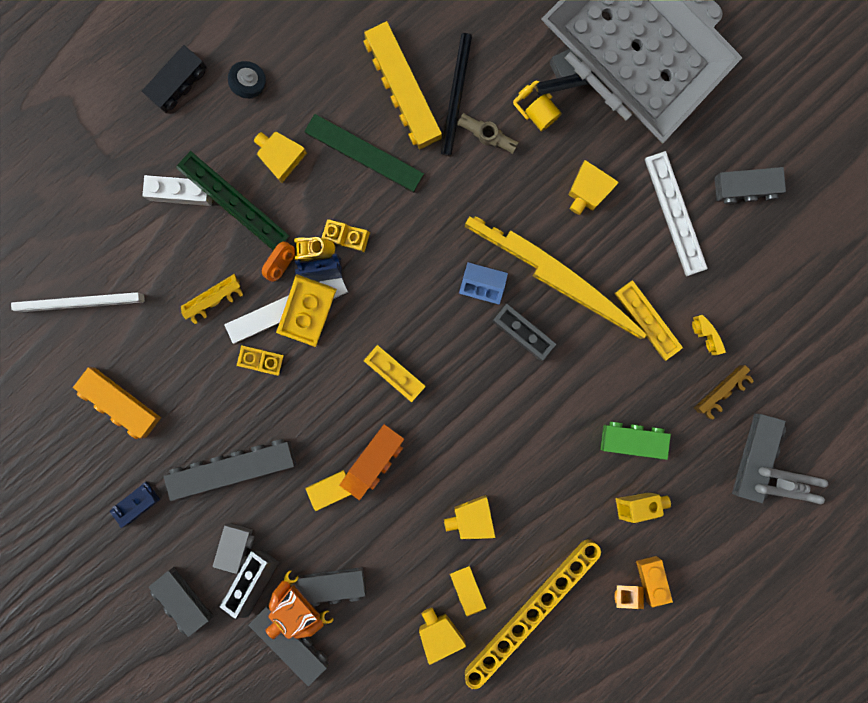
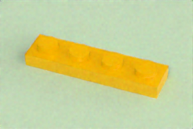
(648, 320)

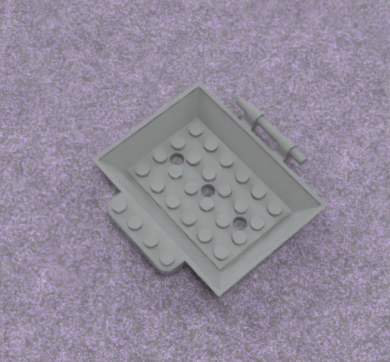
(672, 39)

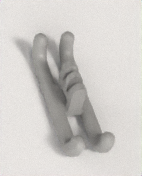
(789, 487)

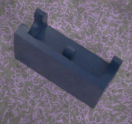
(321, 269)
(134, 505)

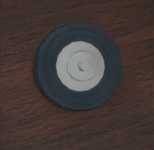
(246, 79)

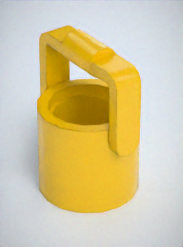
(541, 111)

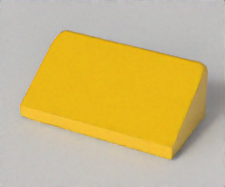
(327, 491)

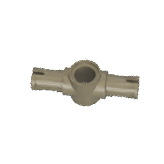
(478, 127)

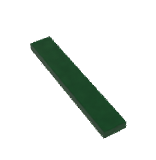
(364, 153)
(231, 200)

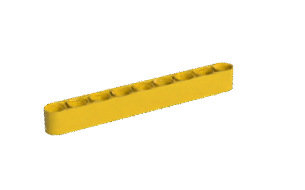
(528, 623)

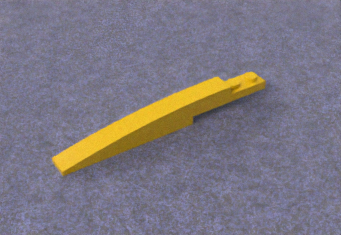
(555, 275)

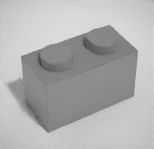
(233, 548)

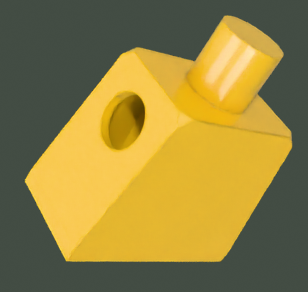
(279, 154)
(590, 187)
(642, 507)
(472, 520)
(439, 636)

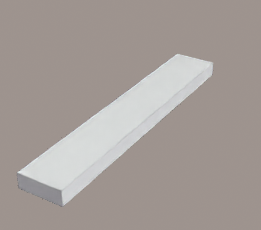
(676, 213)
(78, 302)
(269, 315)

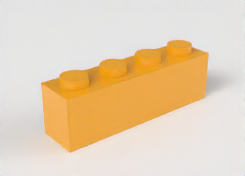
(116, 402)

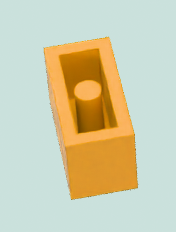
(654, 581)

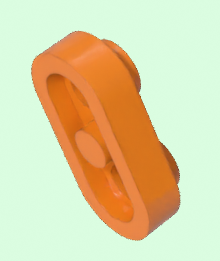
(278, 261)

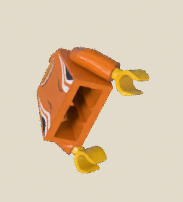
(293, 613)

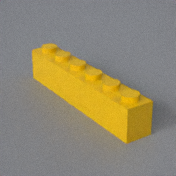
(403, 86)

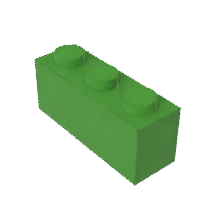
(635, 441)

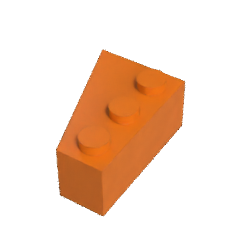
(372, 462)

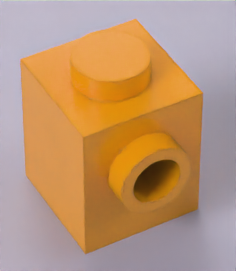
(629, 597)

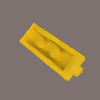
(211, 298)
(394, 373)

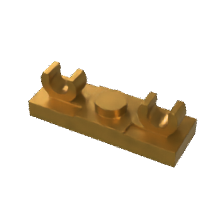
(723, 391)

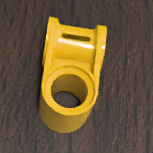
(310, 248)

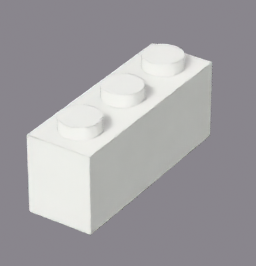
(174, 191)

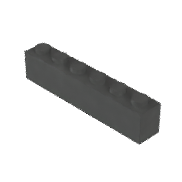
(229, 470)

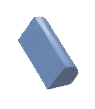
(483, 283)

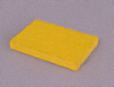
(306, 310)

